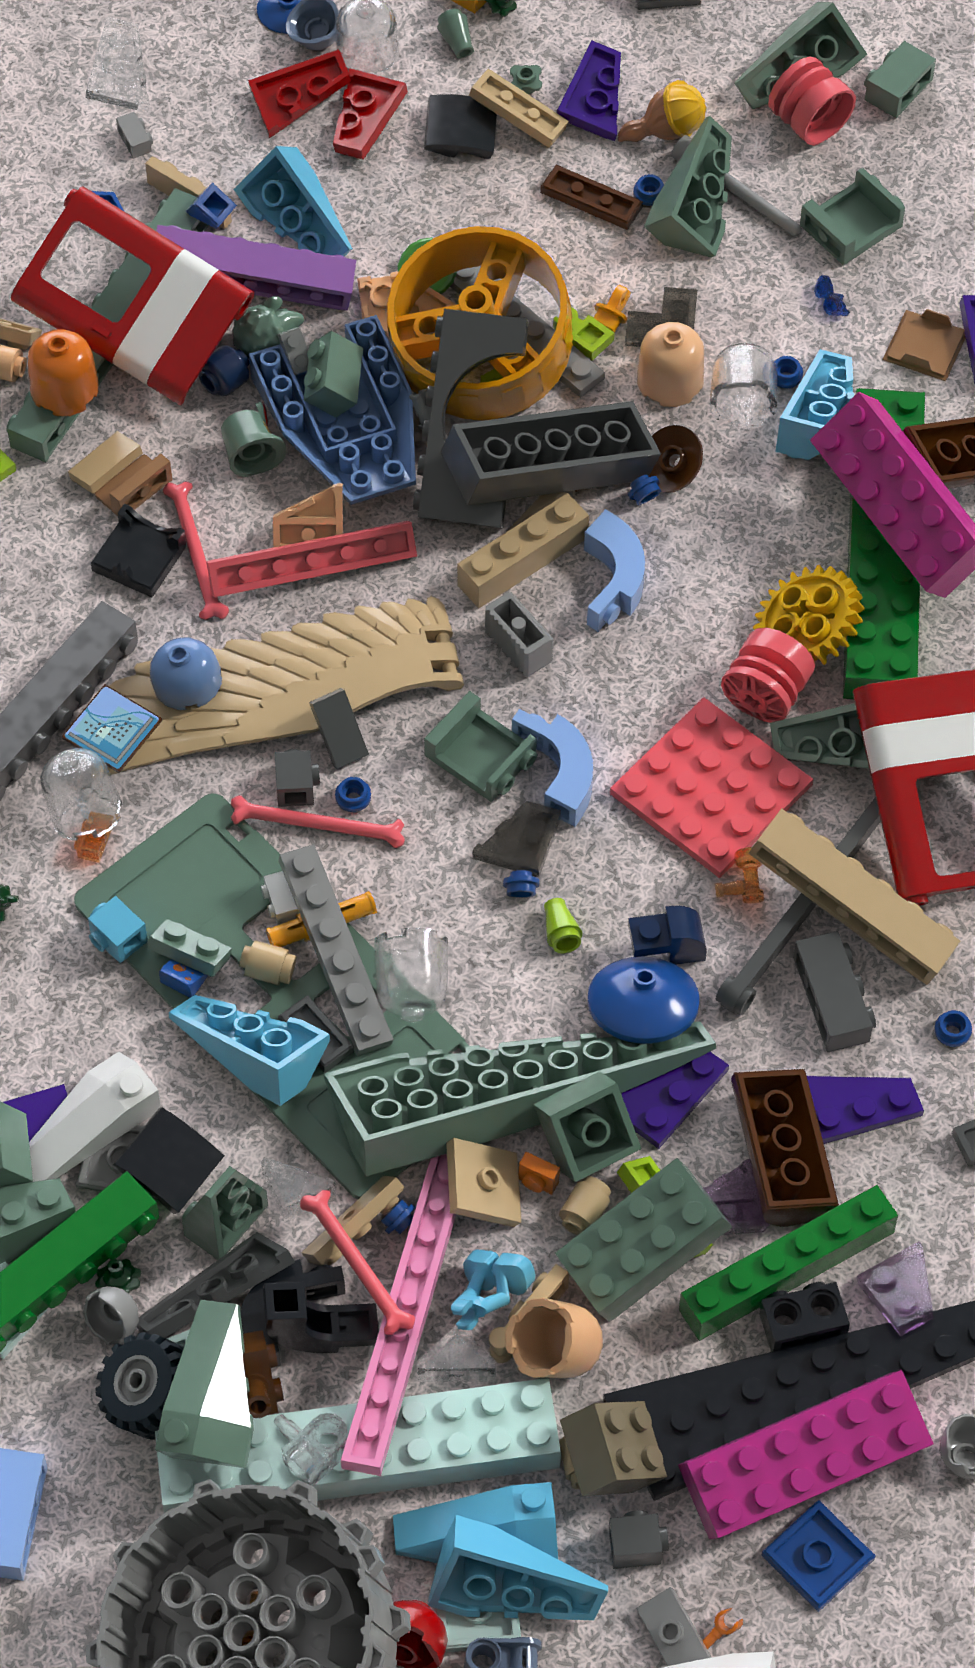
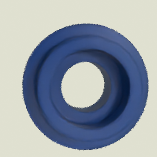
(647, 183)
(789, 365)
(644, 489)
(353, 785)
(521, 884)
(956, 1019)
(399, 1217)

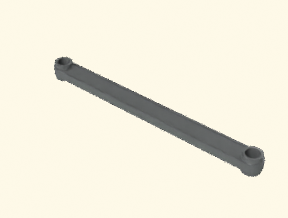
(737, 992)

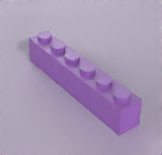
(273, 269)

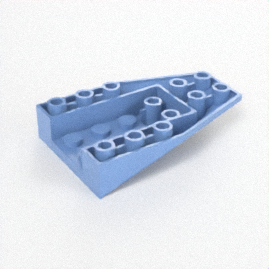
(365, 446)

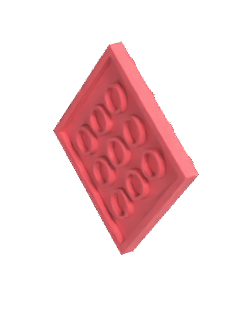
(711, 786)

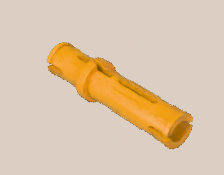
(295, 929)

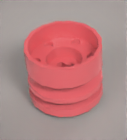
(812, 100)
(768, 675)

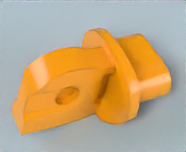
(610, 314)

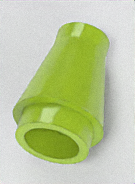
(561, 927)

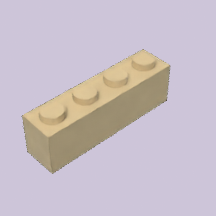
(537, 538)

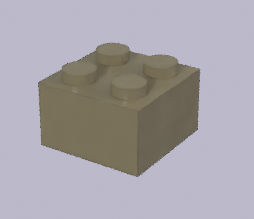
(613, 1448)

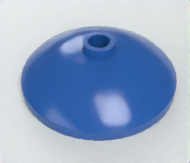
(643, 999)

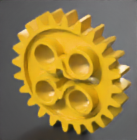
(814, 610)

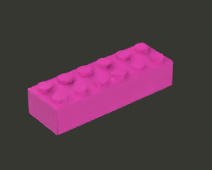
(900, 493)
(805, 1454)

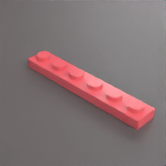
(311, 558)

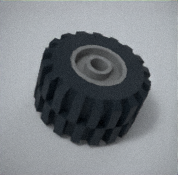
(138, 1382)

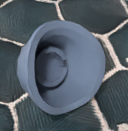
(313, 24)

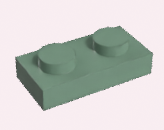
(189, 948)

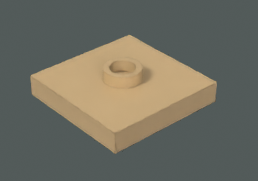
(483, 1182)

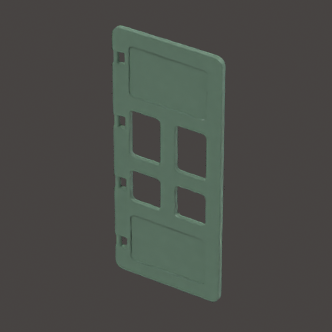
(213, 886)

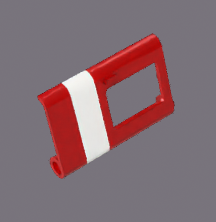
(171, 319)
(911, 734)

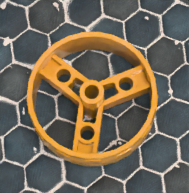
(501, 256)

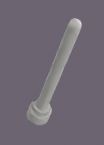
(746, 194)

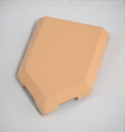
(375, 294)

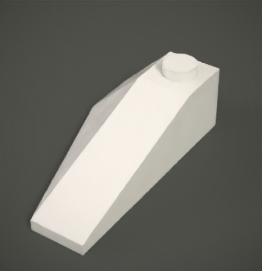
(94, 1114)

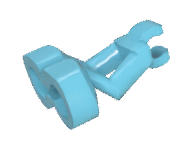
(484, 1272)

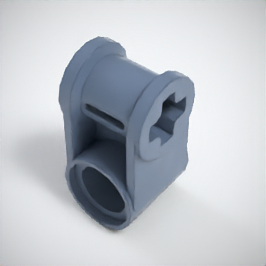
(505, 1652)

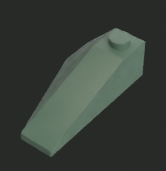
(816, 33)
(822, 737)
(208, 1398)

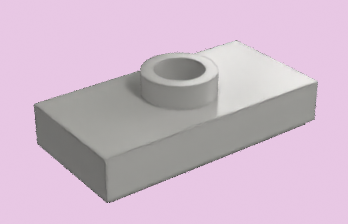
(672, 1629)

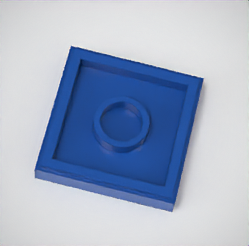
(818, 1555)

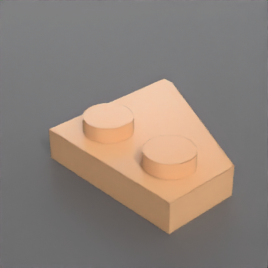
(311, 518)

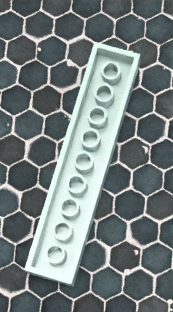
(433, 1443)

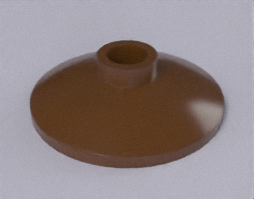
(677, 442)

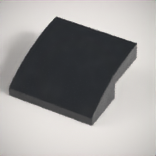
(458, 125)
(169, 1159)

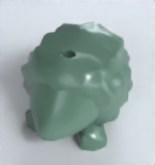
(262, 323)

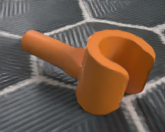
(720, 1628)

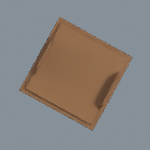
(926, 344)

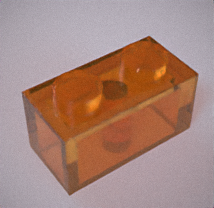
(90, 847)

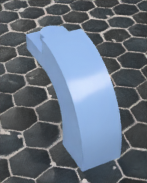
(623, 554)
(572, 756)

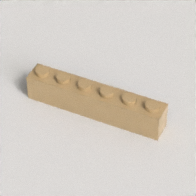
(854, 896)

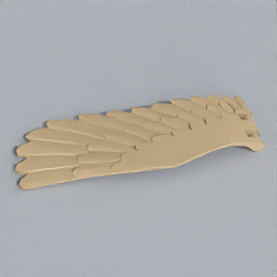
(273, 680)

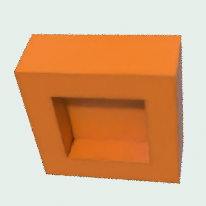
(538, 1174)

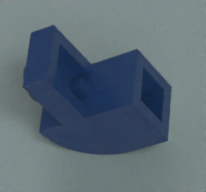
(673, 932)

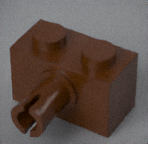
(263, 1388)

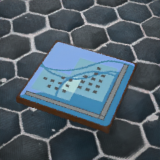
(112, 727)

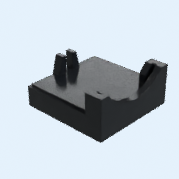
(139, 552)

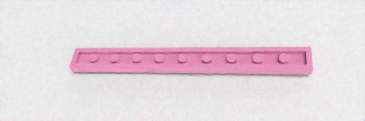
(395, 1353)

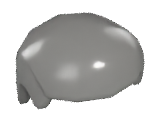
(111, 1314)
(955, 1443)

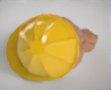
(669, 116)

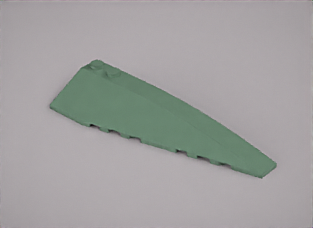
(410, 1107)

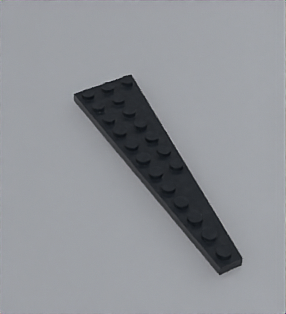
(739, 1397)

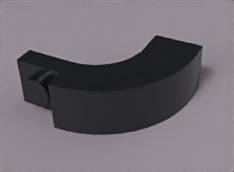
(319, 1283)
(315, 1326)

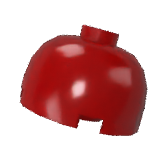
(426, 1641)

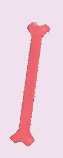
(179, 494)
(246, 810)
(394, 1316)

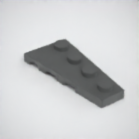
(220, 1282)

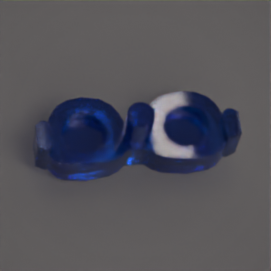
(833, 301)

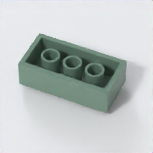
(643, 1240)

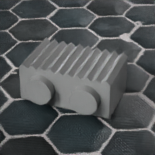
(518, 634)

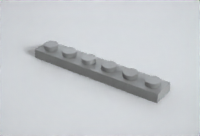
(580, 372)
(335, 950)

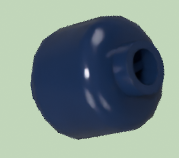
(225, 371)

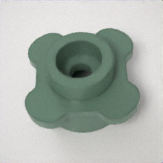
(528, 84)

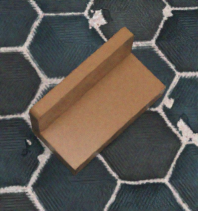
(136, 483)

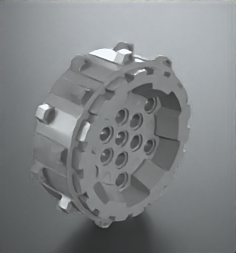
(209, 1550)

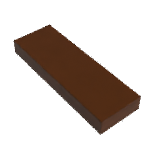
(591, 197)

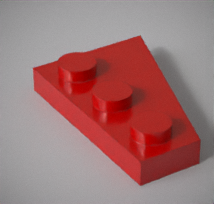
(297, 89)
(366, 111)

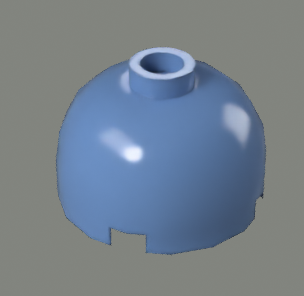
(185, 673)

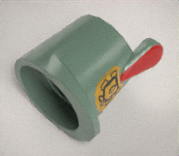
(250, 443)

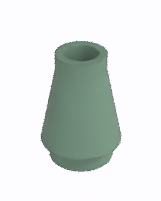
(455, 30)

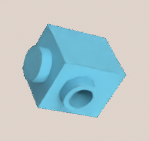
(116, 929)

